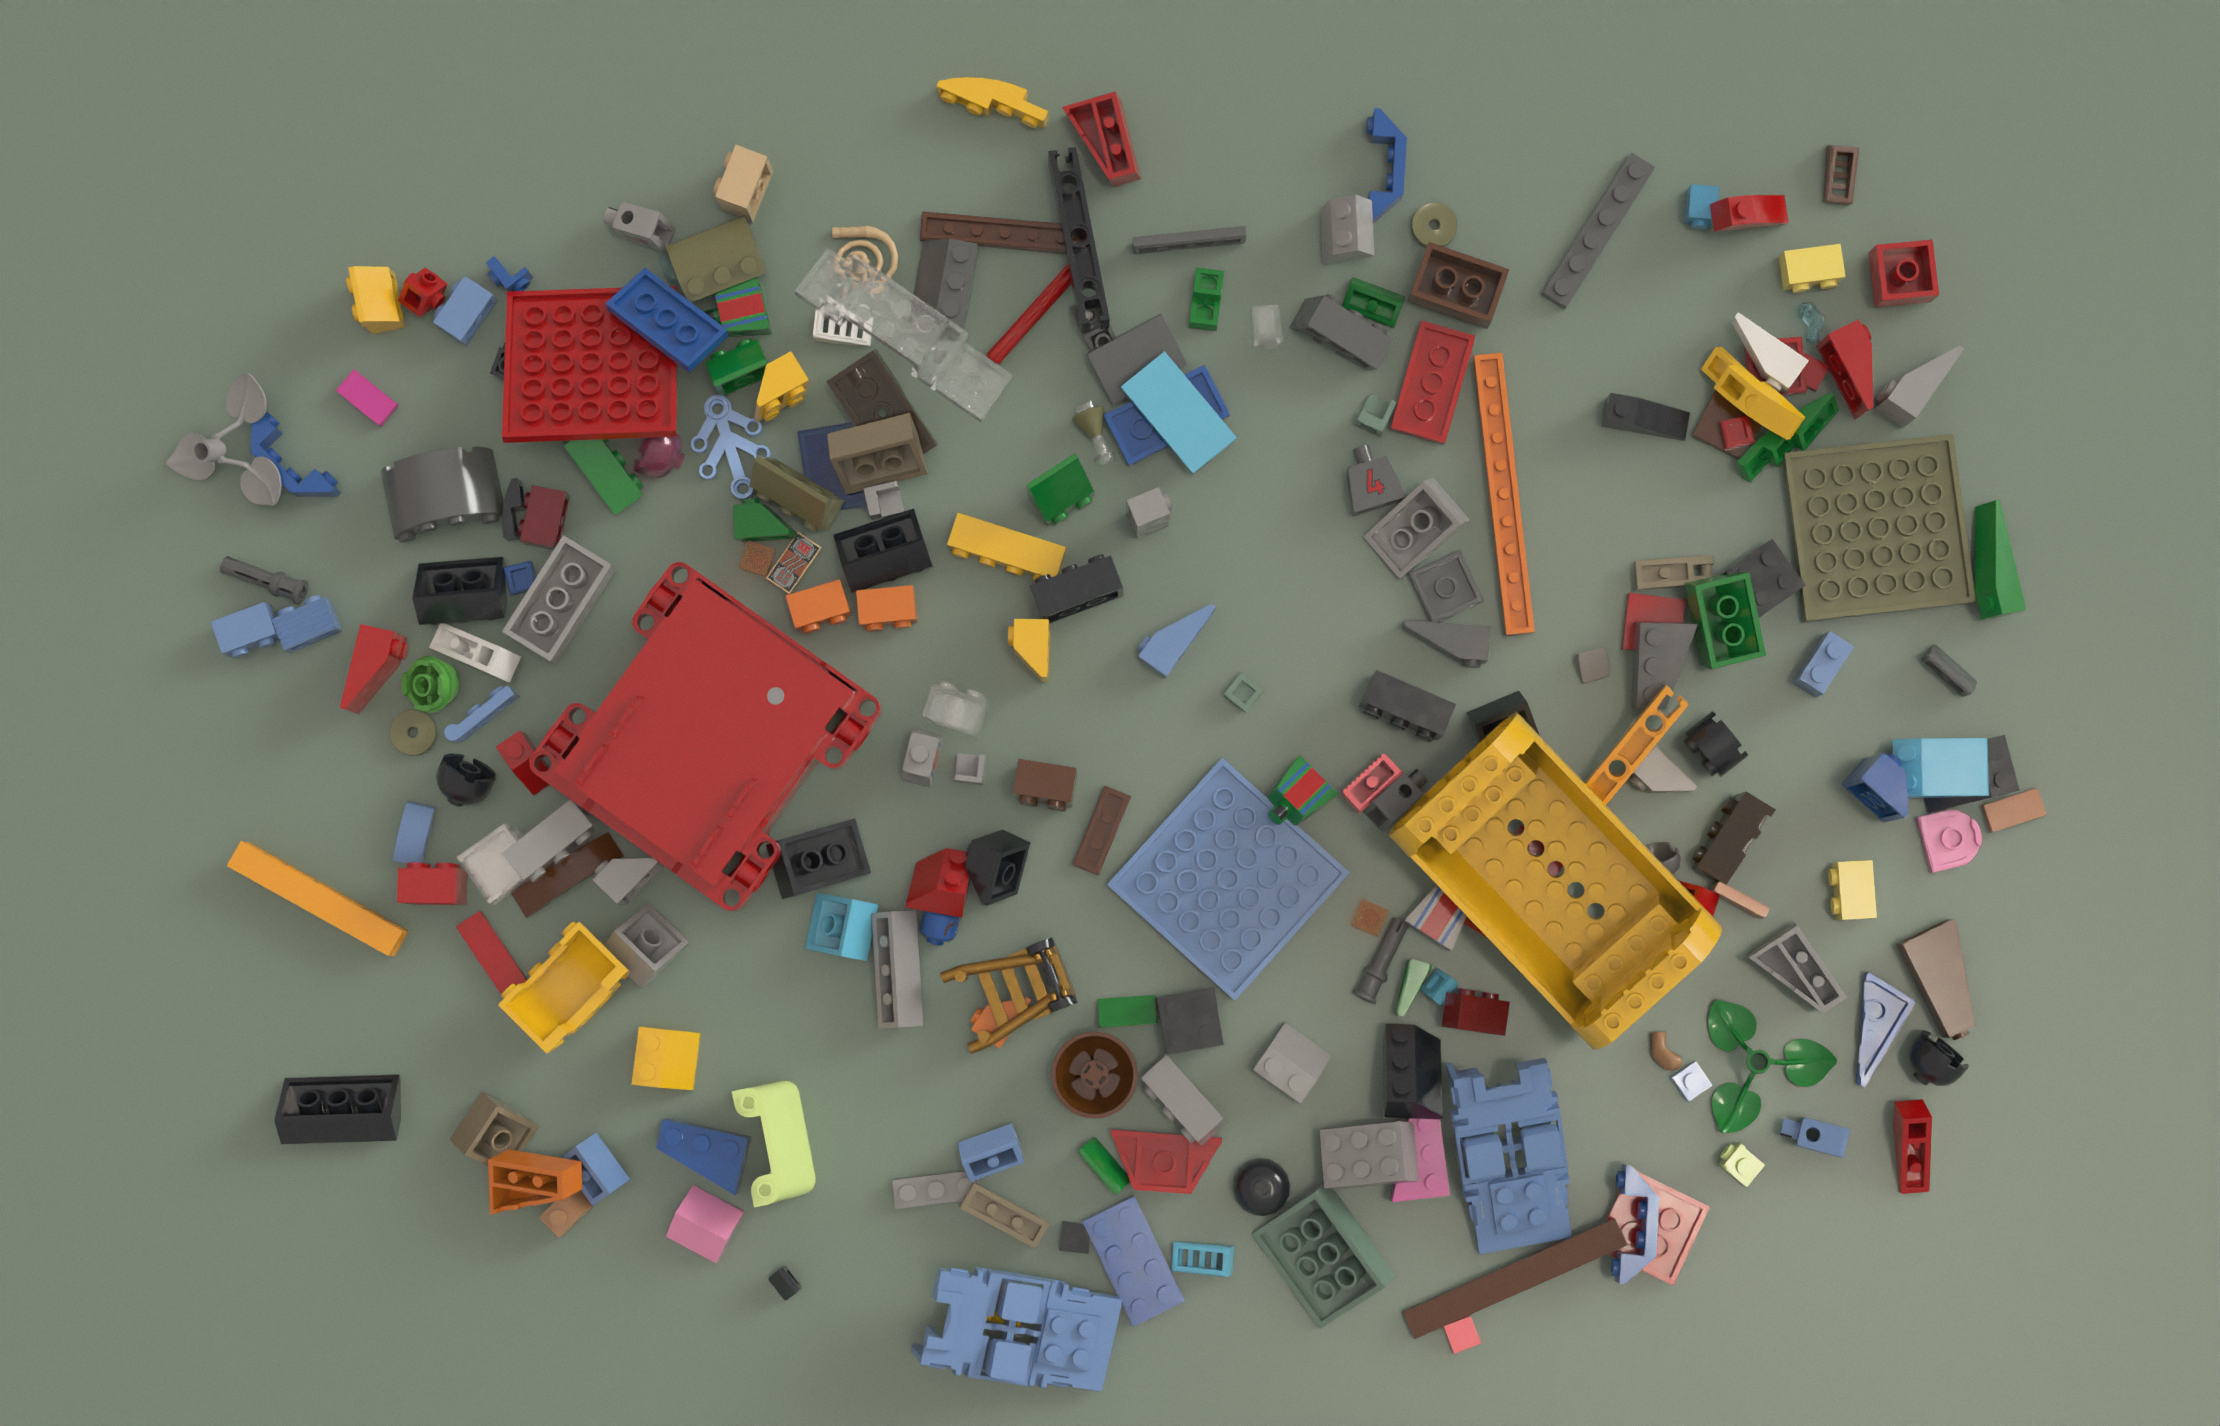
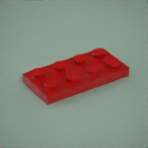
(1432, 382)

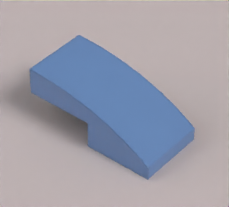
(414, 833)

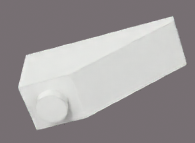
(1772, 358)
(475, 652)

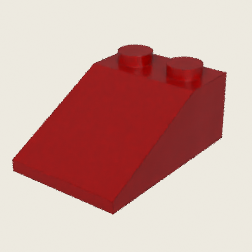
(1850, 362)
(373, 662)

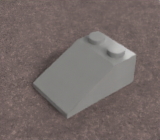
(1905, 398)
(1416, 527)

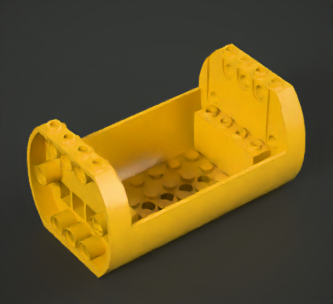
(1587, 967)

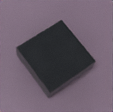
(1074, 1238)

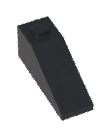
(1644, 417)

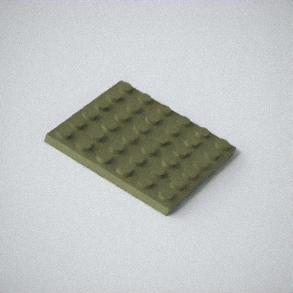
(1879, 527)

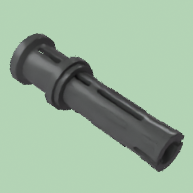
(276, 583)
(1375, 973)

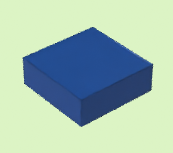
(520, 577)

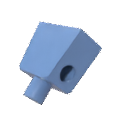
(1830, 1138)

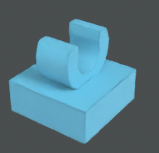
(1438, 985)

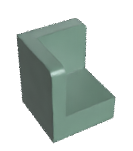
(1375, 415)

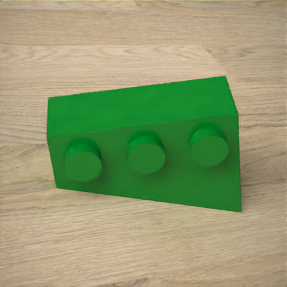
(606, 472)

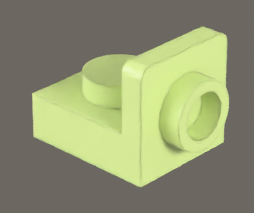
(1740, 1163)

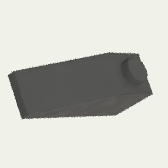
(1457, 641)

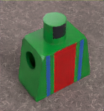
(742, 310)
(1299, 794)

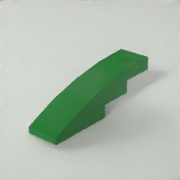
(1772, 446)

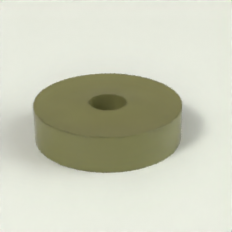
(1434, 213)
(426, 735)

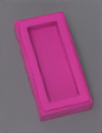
(367, 398)

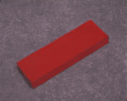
(491, 952)

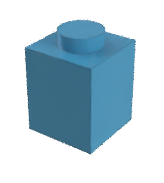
(1697, 205)

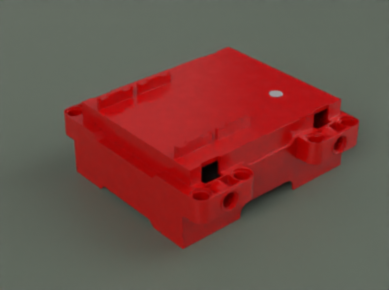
(705, 736)

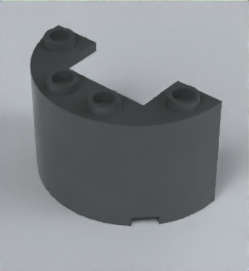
(442, 489)

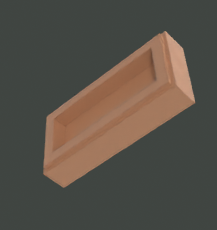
(2013, 810)
(1740, 900)

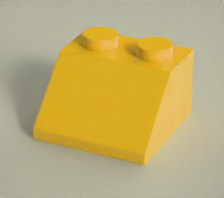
(1031, 644)
(666, 1058)

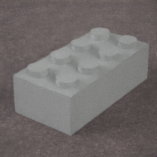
(559, 600)

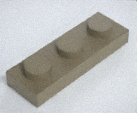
(1004, 1214)

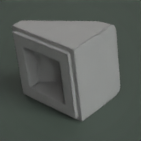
(1593, 665)

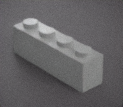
(897, 969)

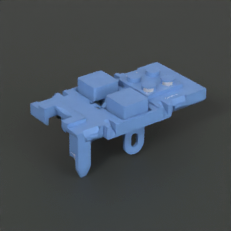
(1519, 1203)

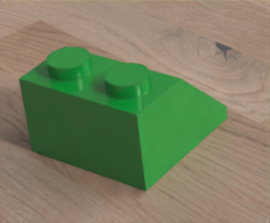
(737, 367)

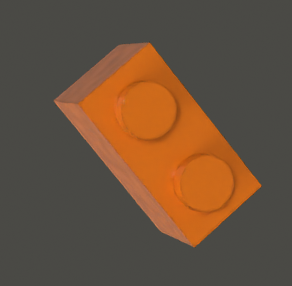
(818, 606)
(886, 607)

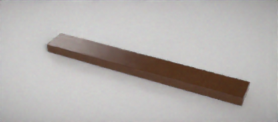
(1514, 1278)

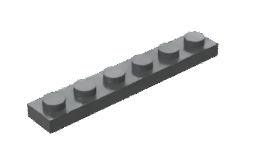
(1598, 230)

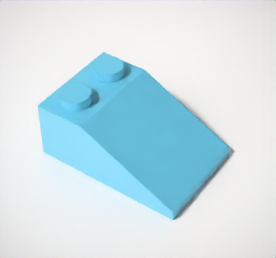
(1944, 766)

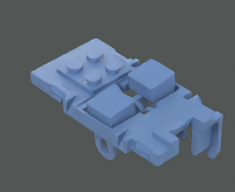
(1069, 1340)

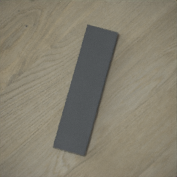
(1189, 240)

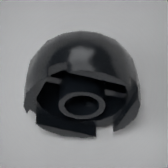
(463, 781)
(1935, 1061)
(1261, 1187)

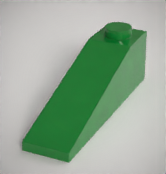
(1996, 574)

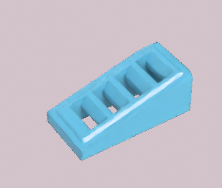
(1228, 1257)

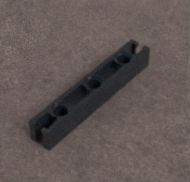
(1076, 221)

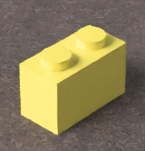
(1812, 267)
(1852, 890)

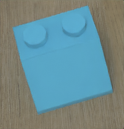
(841, 926)

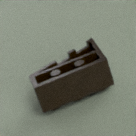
(1731, 837)

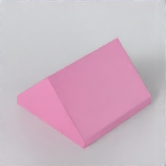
(704, 1223)

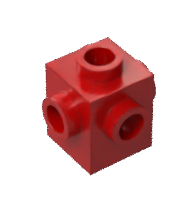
(422, 292)

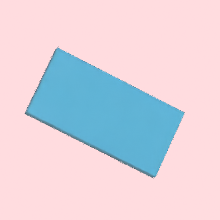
(1178, 413)

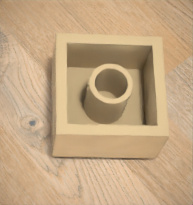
(743, 182)

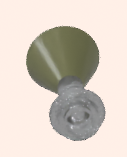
(1090, 419)

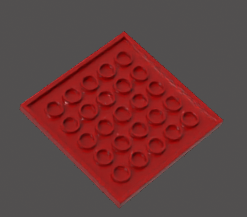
(581, 371)

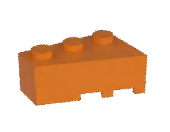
(530, 1179)

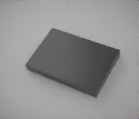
(1131, 352)

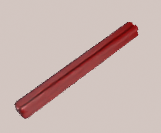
(1030, 316)

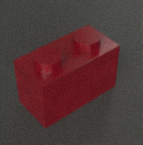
(543, 517)
(1475, 1013)

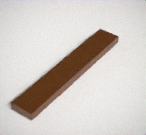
(995, 232)

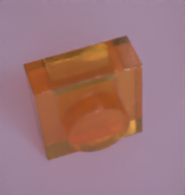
(757, 558)
(1369, 918)

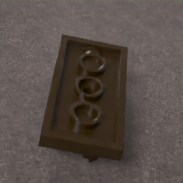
(871, 386)

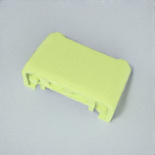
(785, 1140)

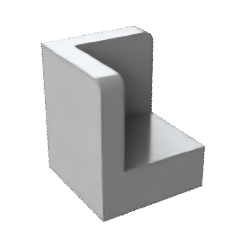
(883, 500)
(970, 769)

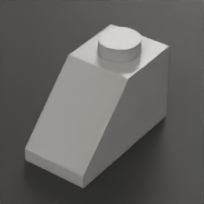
(1660, 775)

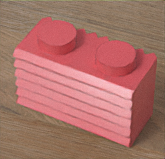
(1371, 783)

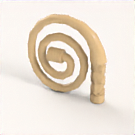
(868, 232)

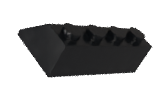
(339, 1109)

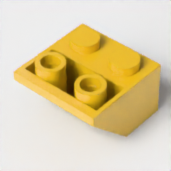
(375, 298)
(781, 386)

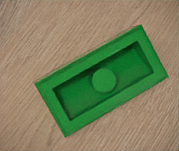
(1373, 302)
(1127, 1011)
(1104, 1165)

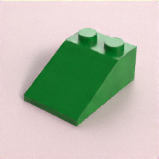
(1060, 491)

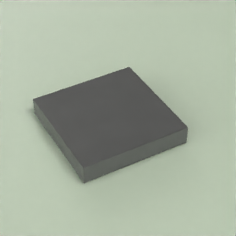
(1445, 587)

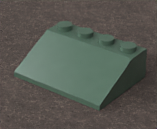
(1324, 1255)

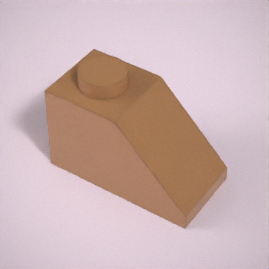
(566, 1213)

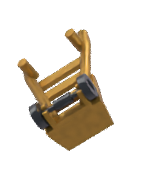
(1055, 972)

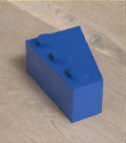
(706, 1150)

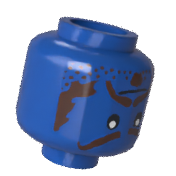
(939, 927)

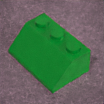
(1726, 619)

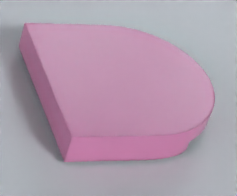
(1949, 839)

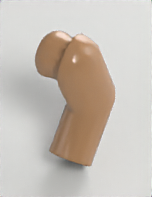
(1663, 1055)

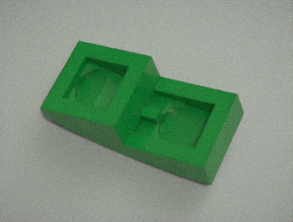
(1206, 299)

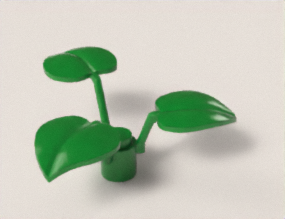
(1732, 1025)

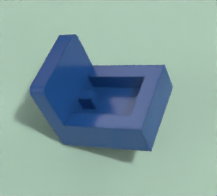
(500, 276)

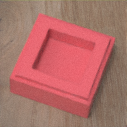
(1462, 1334)

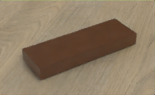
(1101, 830)

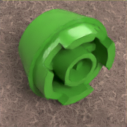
(430, 684)

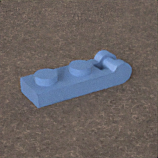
(480, 715)

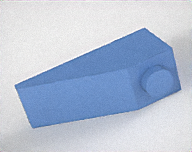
(1170, 643)

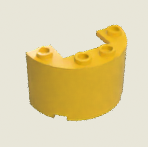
(565, 988)

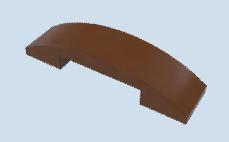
(566, 874)

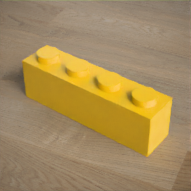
(1004, 547)

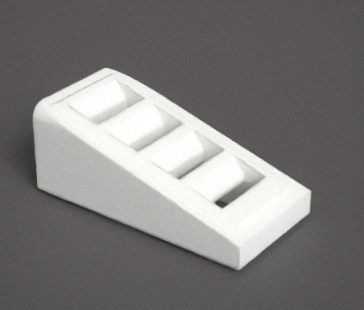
(830, 337)

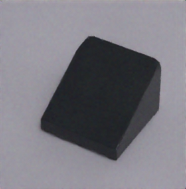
(785, 1283)

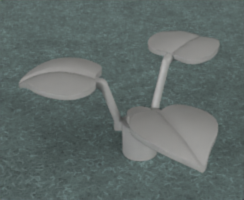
(196, 454)

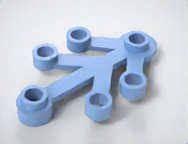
(727, 442)

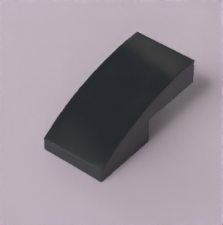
(512, 503)

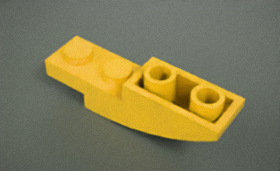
(982, 94)
(1750, 395)

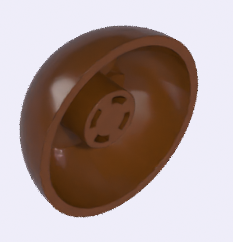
(1075, 1087)

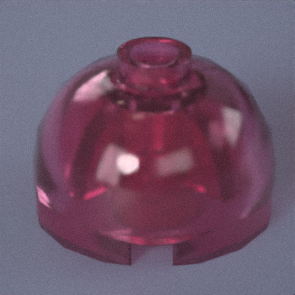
(659, 456)

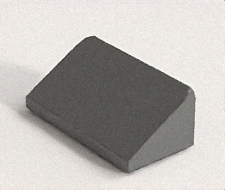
(1949, 671)

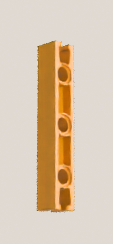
(1633, 747)
(317, 898)

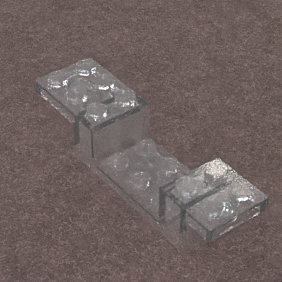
(908, 327)

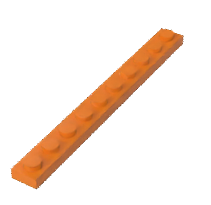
(1503, 494)

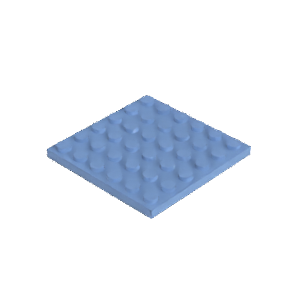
(1227, 879)

